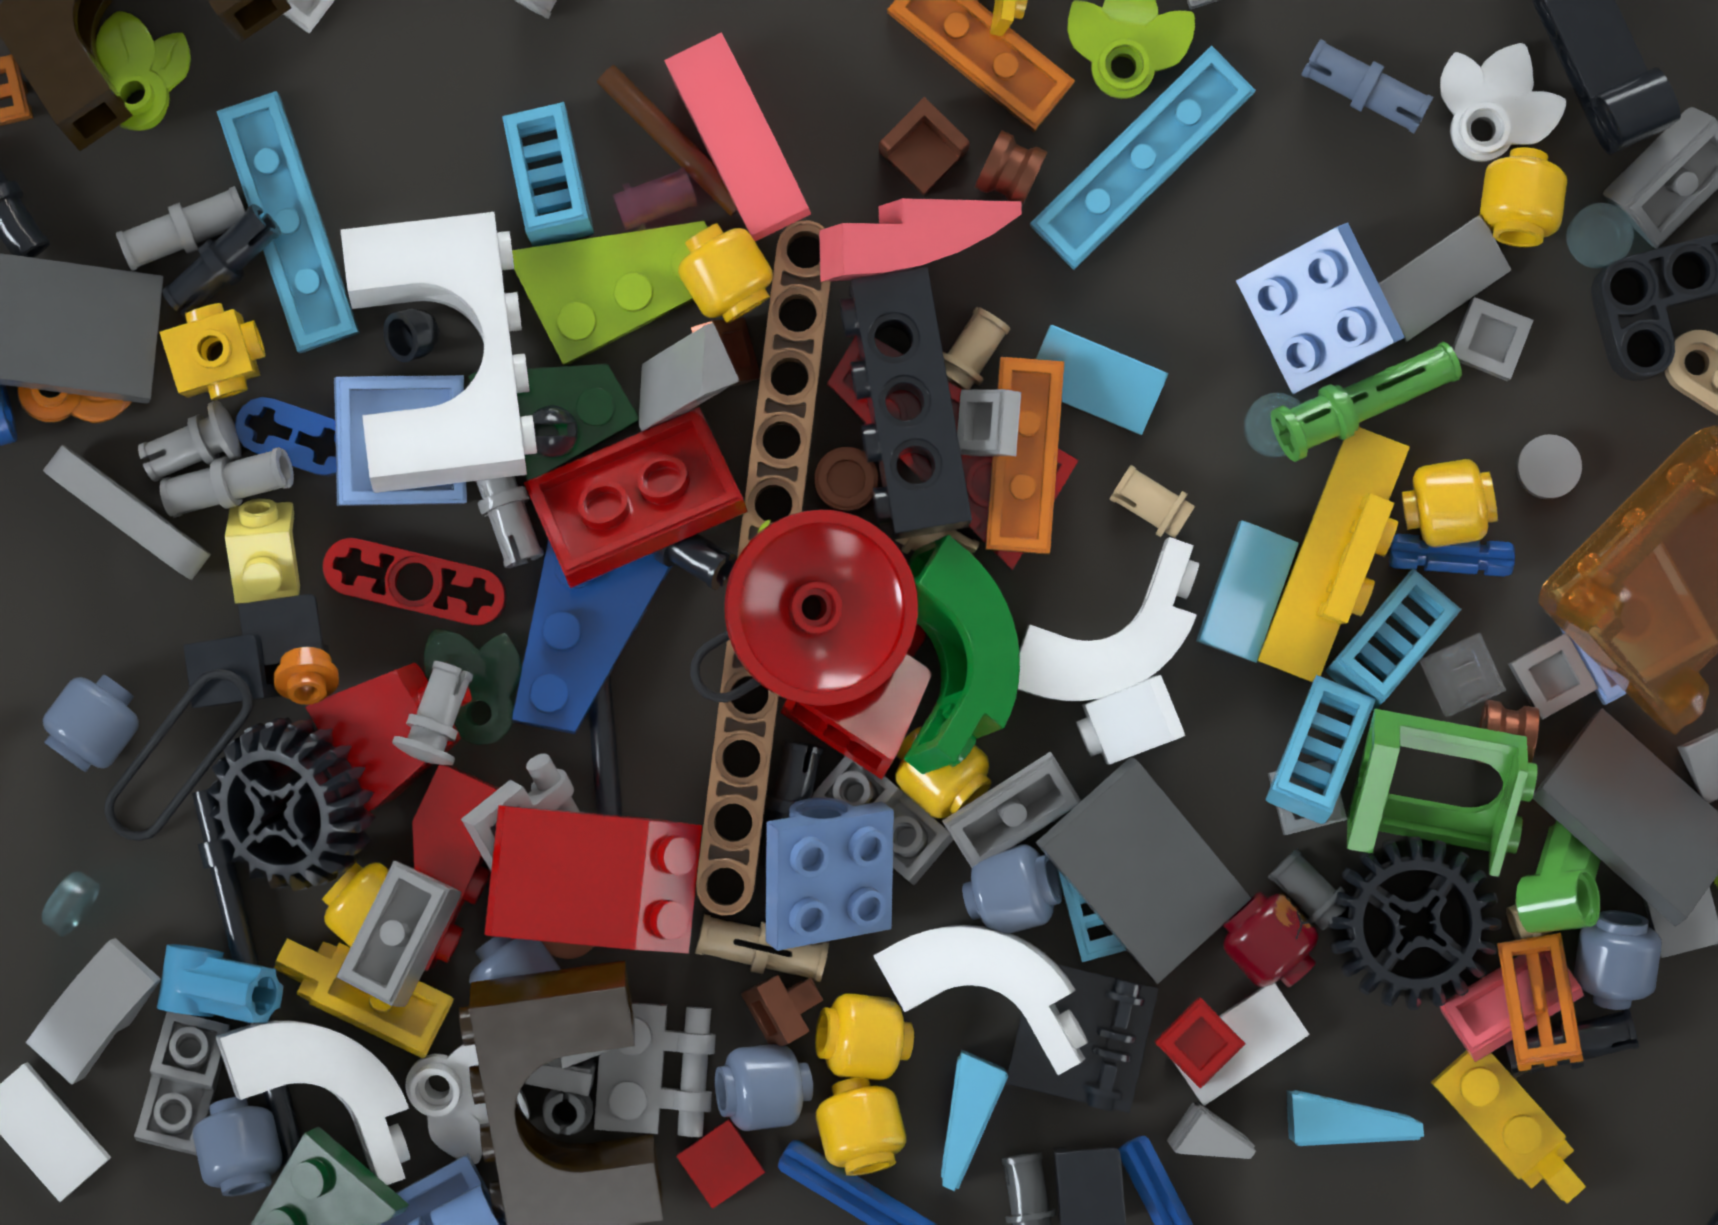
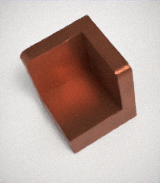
(924, 146)

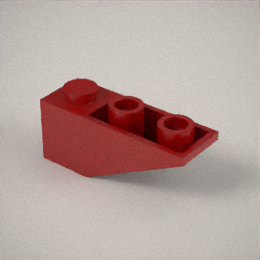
(445, 846)

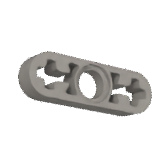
(127, 512)

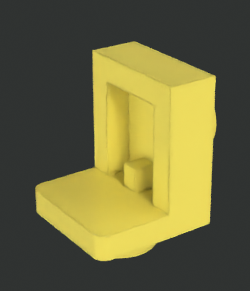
(262, 551)

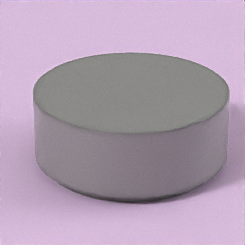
(1549, 466)

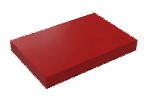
(635, 497)

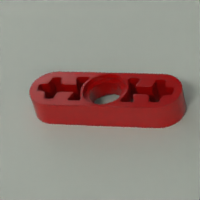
(365, 586)

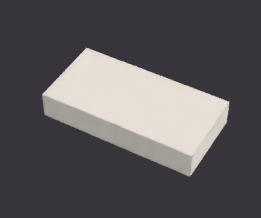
(1266, 1027)
(47, 1133)

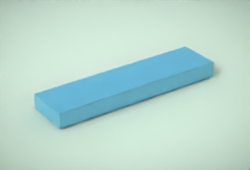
(1142, 157)
(302, 254)

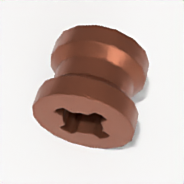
(1010, 168)
(1520, 722)

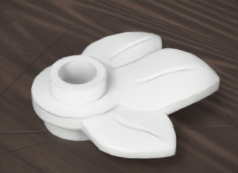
(1501, 96)
(451, 1114)

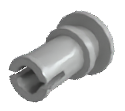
(198, 441)
(436, 715)

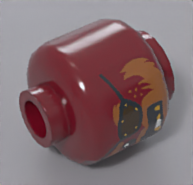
(1271, 940)

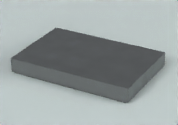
(78, 328)
(1635, 816)
(1143, 870)

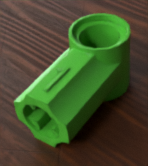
(1564, 886)

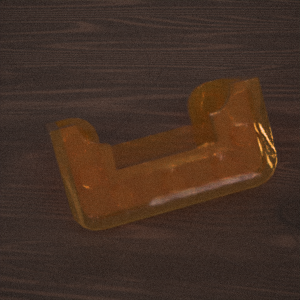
(1647, 587)

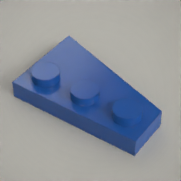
(579, 638)

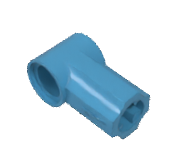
(206, 984)

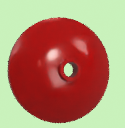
(863, 617)

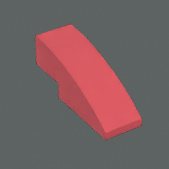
(737, 137)
(909, 235)

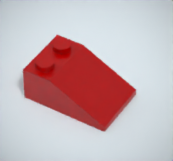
(593, 879)

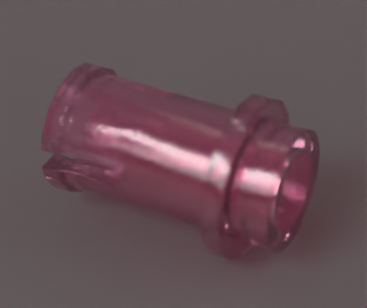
(654, 199)

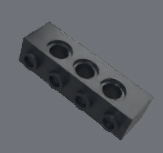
(906, 303)

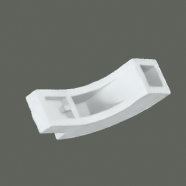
(1090, 670)
(990, 959)
(301, 1052)

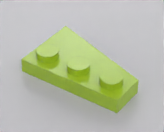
(604, 285)

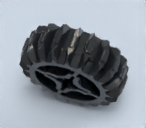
(291, 804)
(1432, 899)

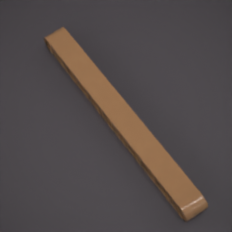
(764, 472)

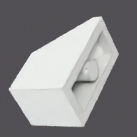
(1130, 721)

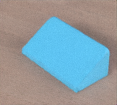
(1104, 380)
(1247, 591)

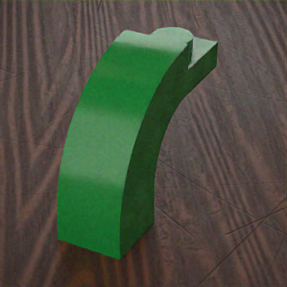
(975, 649)

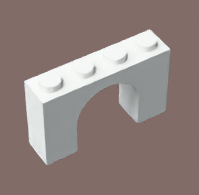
(460, 266)

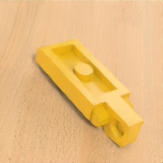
(405, 1027)
(1509, 1122)

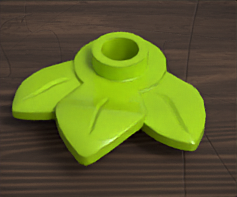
(1129, 31)
(140, 63)

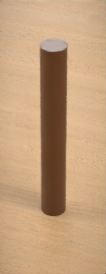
(667, 135)

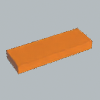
(999, 65)
(1025, 483)

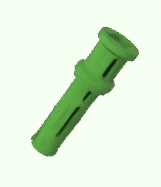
(1340, 409)

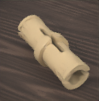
(717, 940)

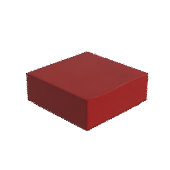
(1199, 1042)
(720, 1163)

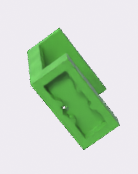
(1485, 828)

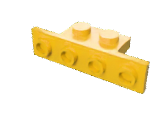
(1336, 555)

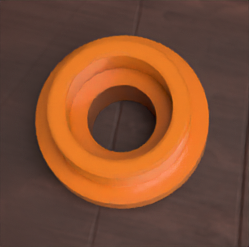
(306, 675)

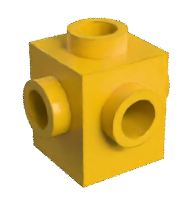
(190, 348)

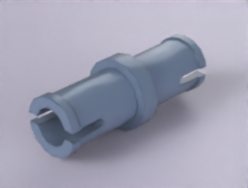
(1367, 86)

